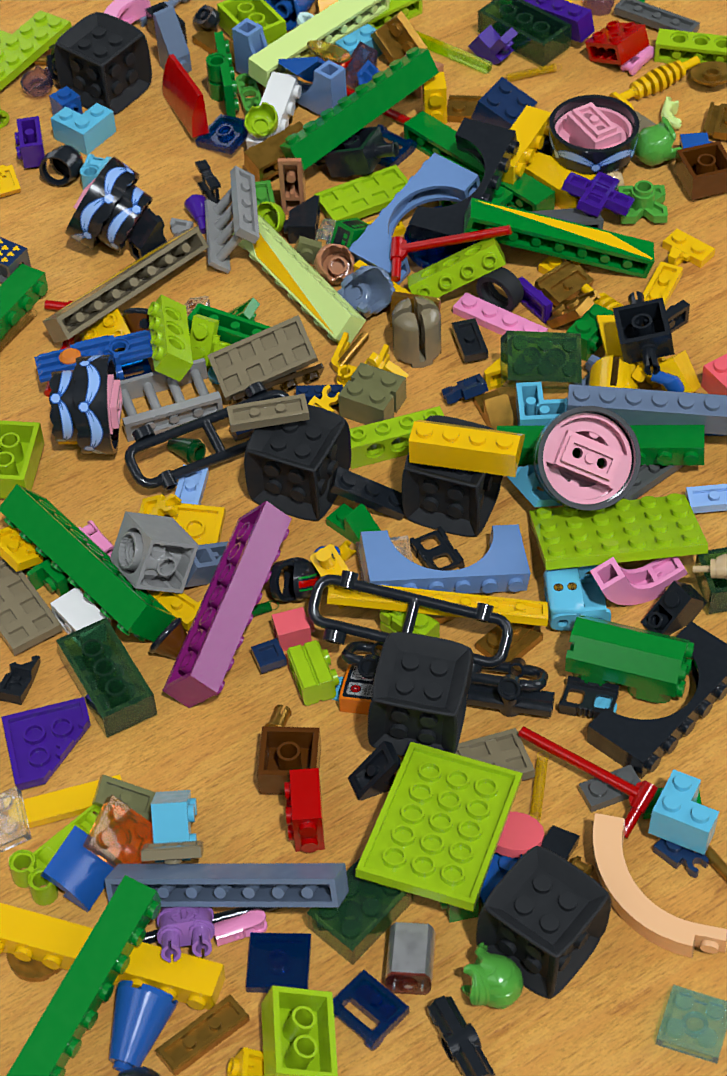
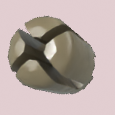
(416, 330)

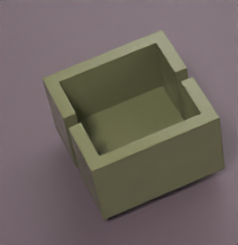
(372, 395)

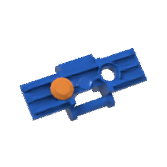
(136, 346)

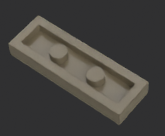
(268, 412)

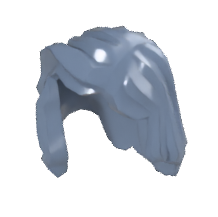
(367, 290)

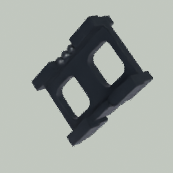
(209, 182)
(445, 548)
(591, 692)

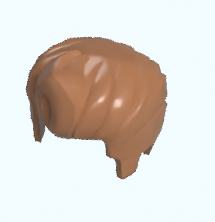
(334, 263)

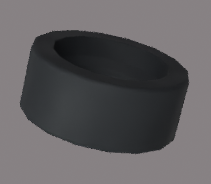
(507, 281)

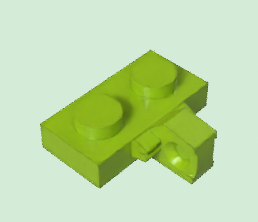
(205, 338)

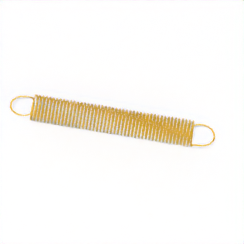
(532, 72)
(537, 784)

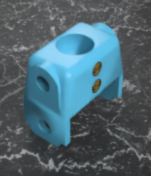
(571, 594)

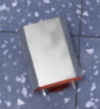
(410, 958)

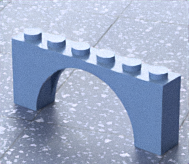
(328, 80)
(434, 181)
(500, 570)

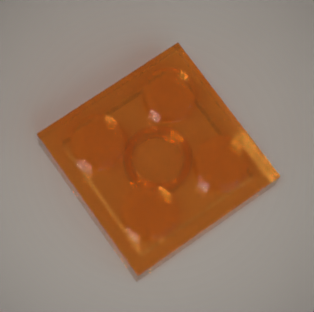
(118, 834)

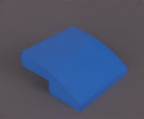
(77, 870)

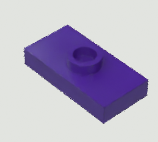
(536, 301)

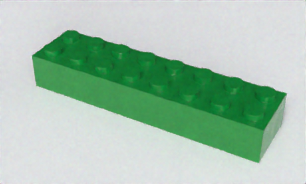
(84, 564)

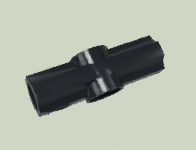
(527, 702)
(459, 1038)

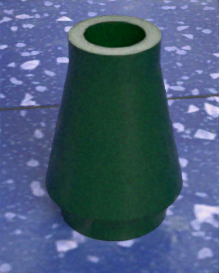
(187, 448)

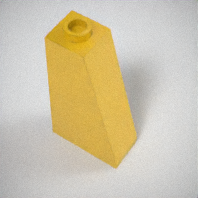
(552, 174)

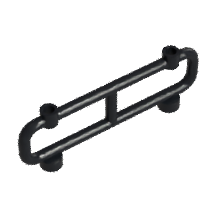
(146, 438)
(336, 630)
(508, 685)

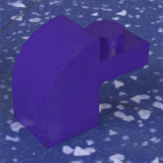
(493, 46)

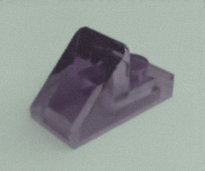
(359, 57)

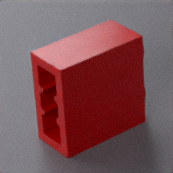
(617, 42)
(305, 810)

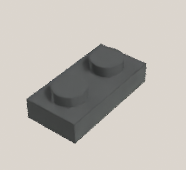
(601, 795)

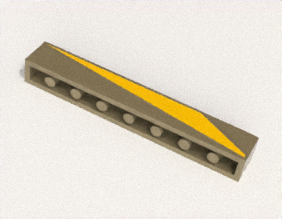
(125, 284)

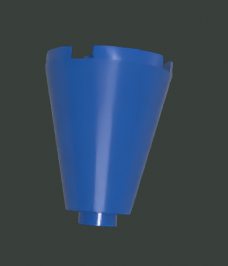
(290, 9)
(137, 1023)

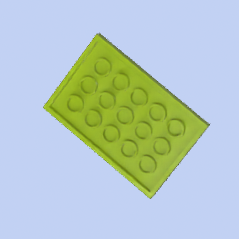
(624, 530)
(440, 826)

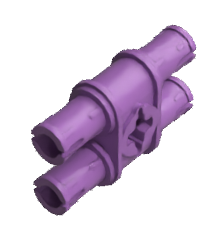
(185, 927)

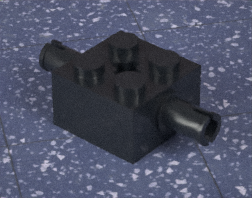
(359, 153)
(644, 332)

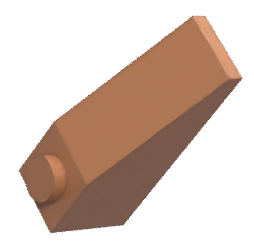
(291, 183)

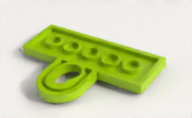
(28, 44)

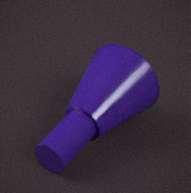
(196, 207)

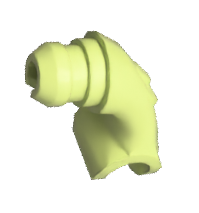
(668, 111)

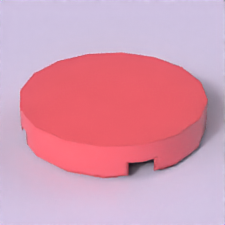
(519, 835)

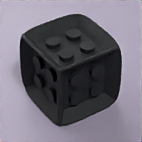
(104, 61)
(296, 463)
(449, 496)
(420, 692)
(544, 919)

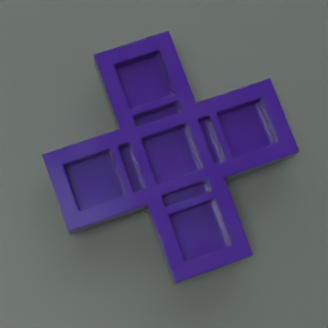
(598, 194)

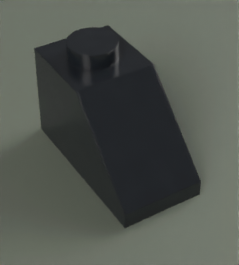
(303, 220)

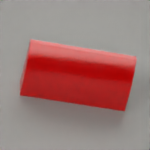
(184, 97)

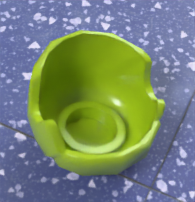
(261, 121)
(272, 214)

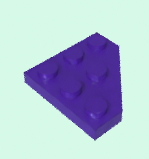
(43, 738)

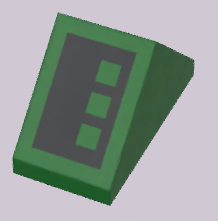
(348, 231)

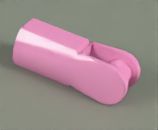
(640, 59)
(97, 537)
(240, 927)

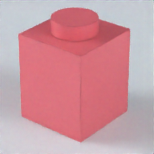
(292, 628)

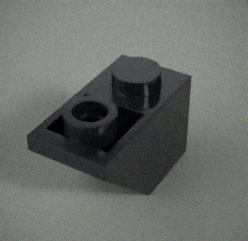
(146, 234)
(674, 609)

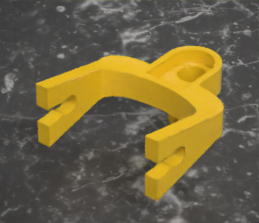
(346, 371)

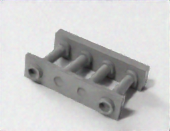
(244, 221)
(171, 415)

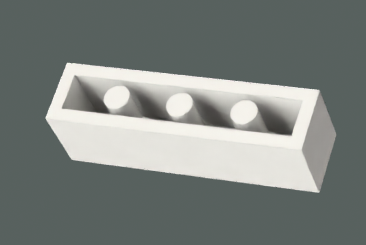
(281, 93)

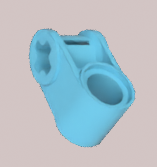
(92, 168)

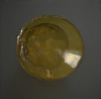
(328, 52)

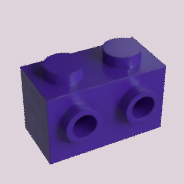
(30, 141)

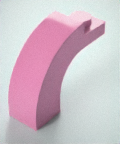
(128, 9)
(639, 584)

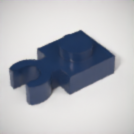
(465, 388)
(677, 855)

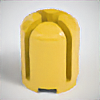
(602, 371)

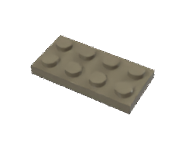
(263, 357)
(23, 612)
(500, 749)

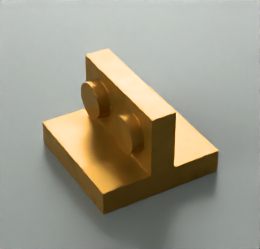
(397, 37)

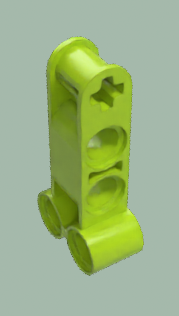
(39, 859)

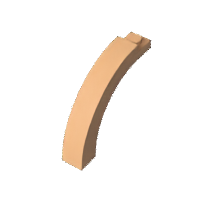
(635, 908)

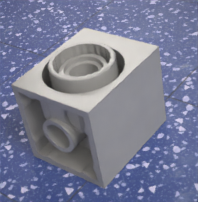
(154, 552)

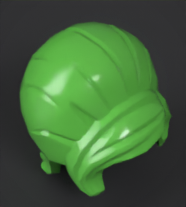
(656, 143)
(494, 980)

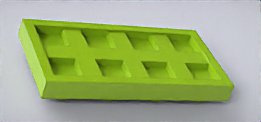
(362, 195)

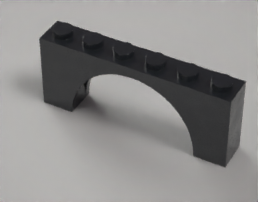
(493, 149)
(647, 741)

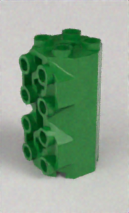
(642, 660)

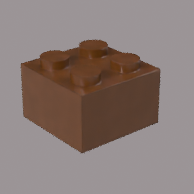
(702, 169)
(283, 751)

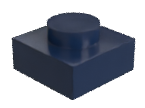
(269, 655)

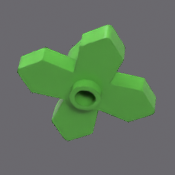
(646, 203)

